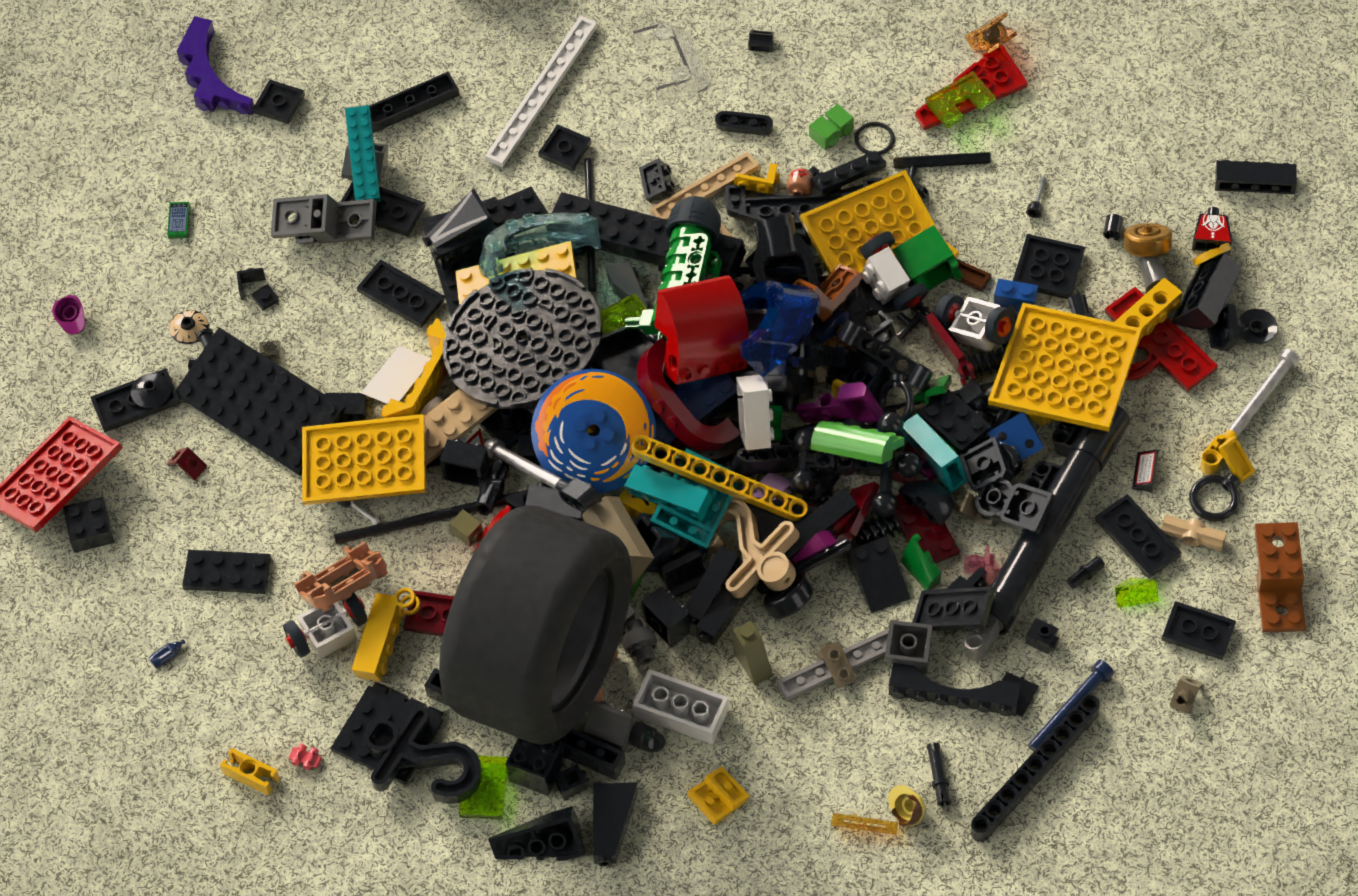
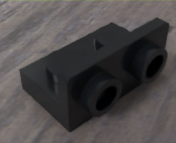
(656, 180)
(1226, 330)

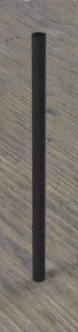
(590, 251)

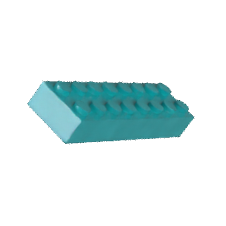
(362, 153)

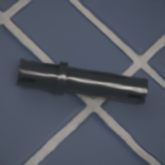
(939, 782)

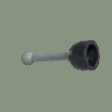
(1035, 208)

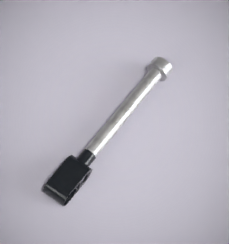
(574, 493)

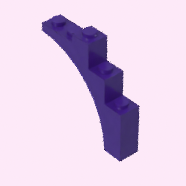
(210, 89)

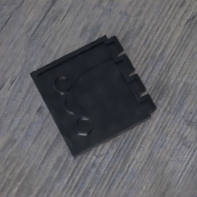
(378, 705)

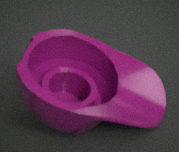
(69, 314)

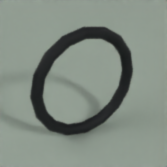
(874, 124)

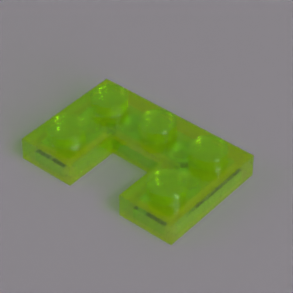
(944, 101)

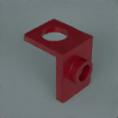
(188, 462)

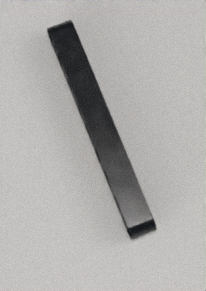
(1031, 776)

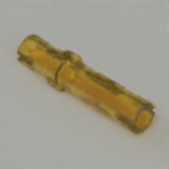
(838, 820)

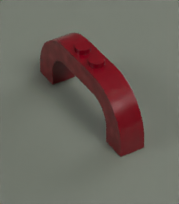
(671, 408)

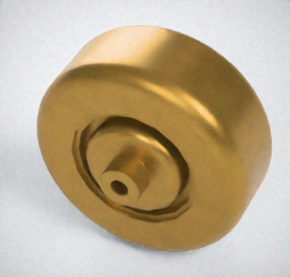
(1148, 240)

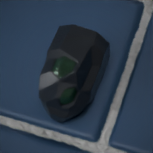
(646, 737)

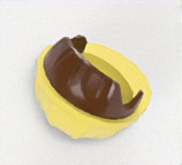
(906, 805)

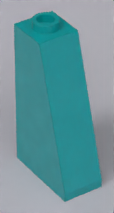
(935, 452)

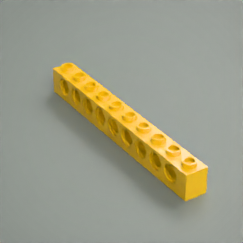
(1162, 292)

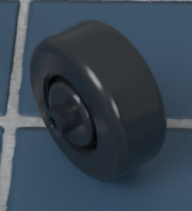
(789, 601)

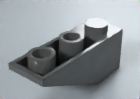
(624, 281)

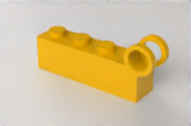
(380, 633)

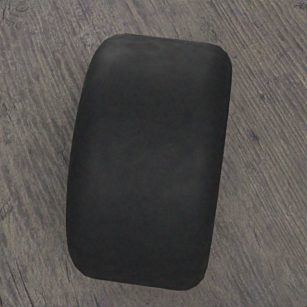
(535, 624)

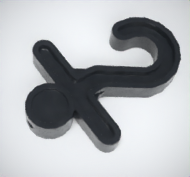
(401, 751)

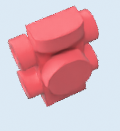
(306, 758)

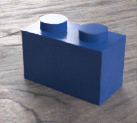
(1015, 293)

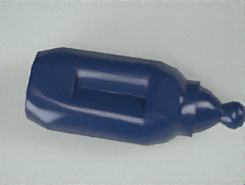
(165, 653)

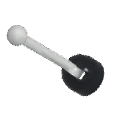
(351, 503)

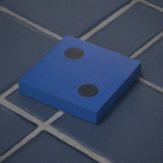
(1019, 434)

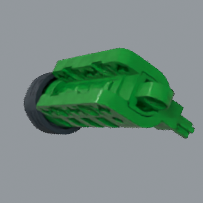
(692, 233)

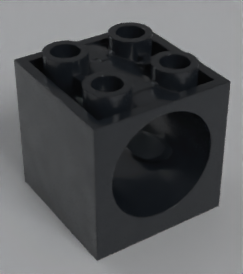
(535, 764)

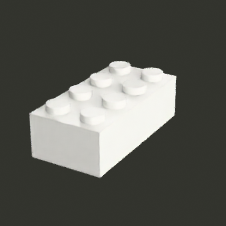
(680, 706)

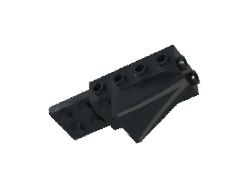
(471, 220)

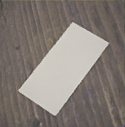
(396, 375)

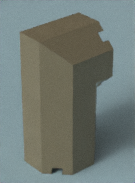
(614, 518)

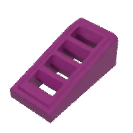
(817, 544)

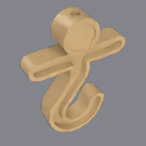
(760, 561)

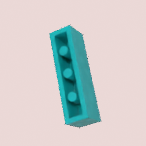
(674, 493)

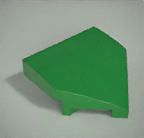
(934, 387)

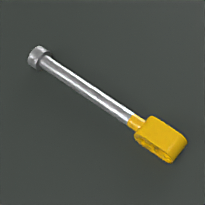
(1286, 361)

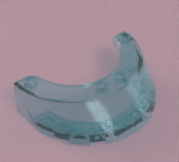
(534, 231)

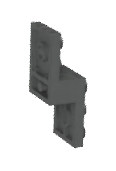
(323, 218)

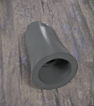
(1152, 271)

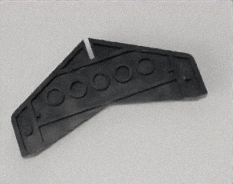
(757, 206)

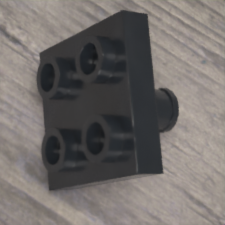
(507, 425)

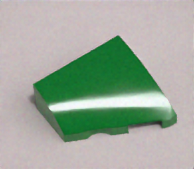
(921, 564)

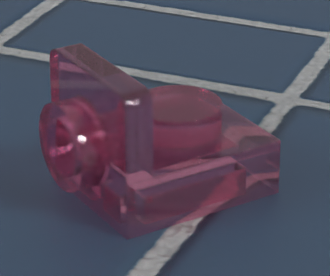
(973, 562)

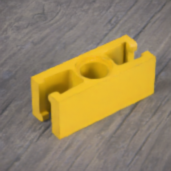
(248, 763)

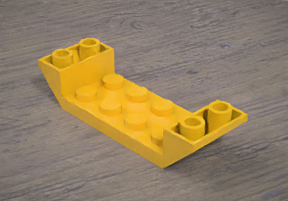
(429, 382)

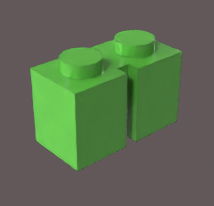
(827, 132)

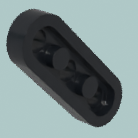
(736, 119)

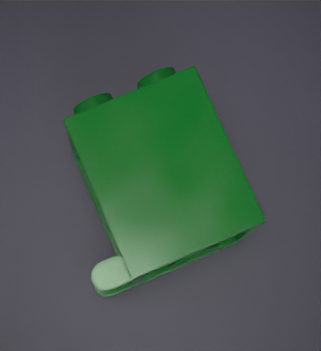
(927, 259)

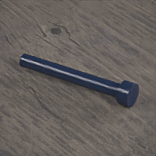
(1100, 672)

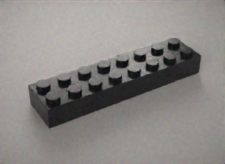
(413, 101)

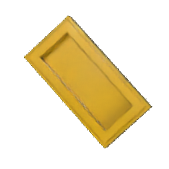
(1236, 459)

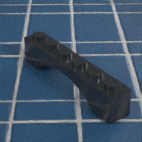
(997, 697)

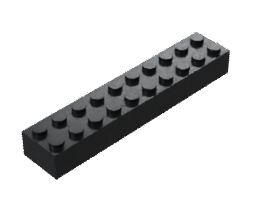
(643, 235)

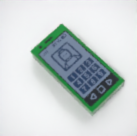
(178, 220)

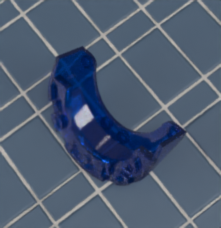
(786, 321)

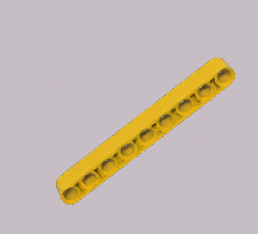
(708, 478)

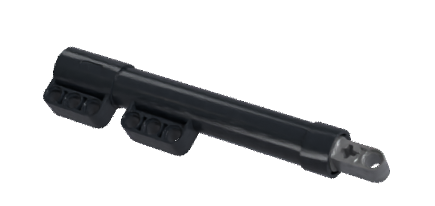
(1086, 456)

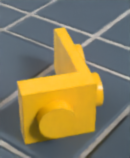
(759, 184)

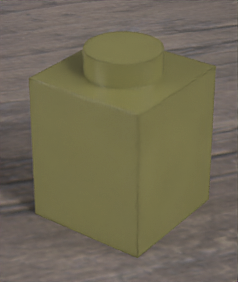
(466, 528)

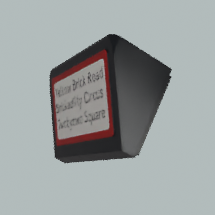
(1145, 470)

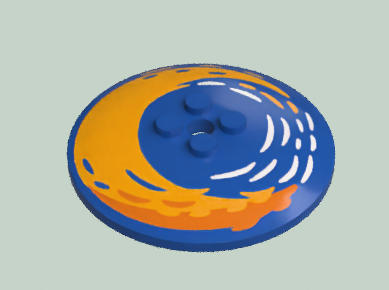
(587, 400)

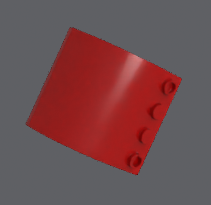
(702, 329)

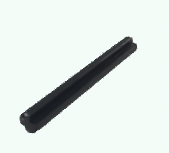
(942, 160)
(815, 560)

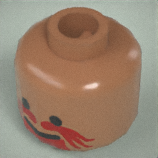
(799, 182)

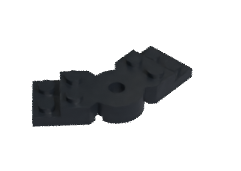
(996, 497)

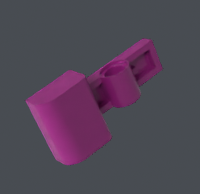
(852, 402)

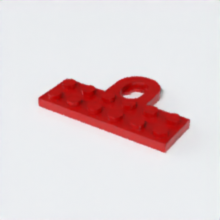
(1165, 347)

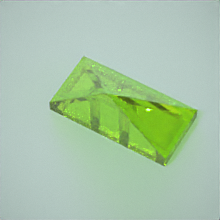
(1135, 592)

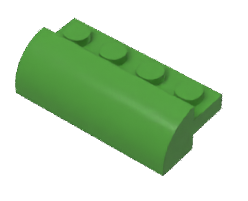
(855, 442)

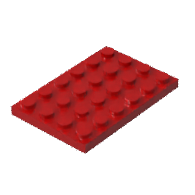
(55, 473)

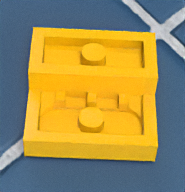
(718, 795)

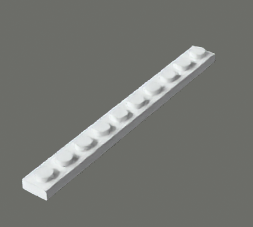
(541, 91)

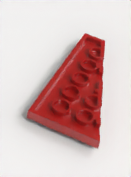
(998, 74)

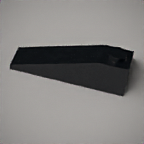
(550, 835)

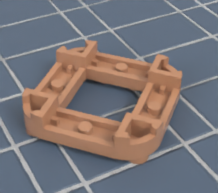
(317, 589)

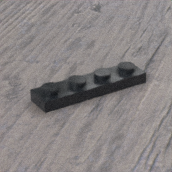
(848, 172)

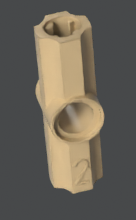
(1193, 532)

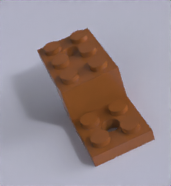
(833, 289)
(1280, 577)

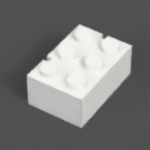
(754, 412)

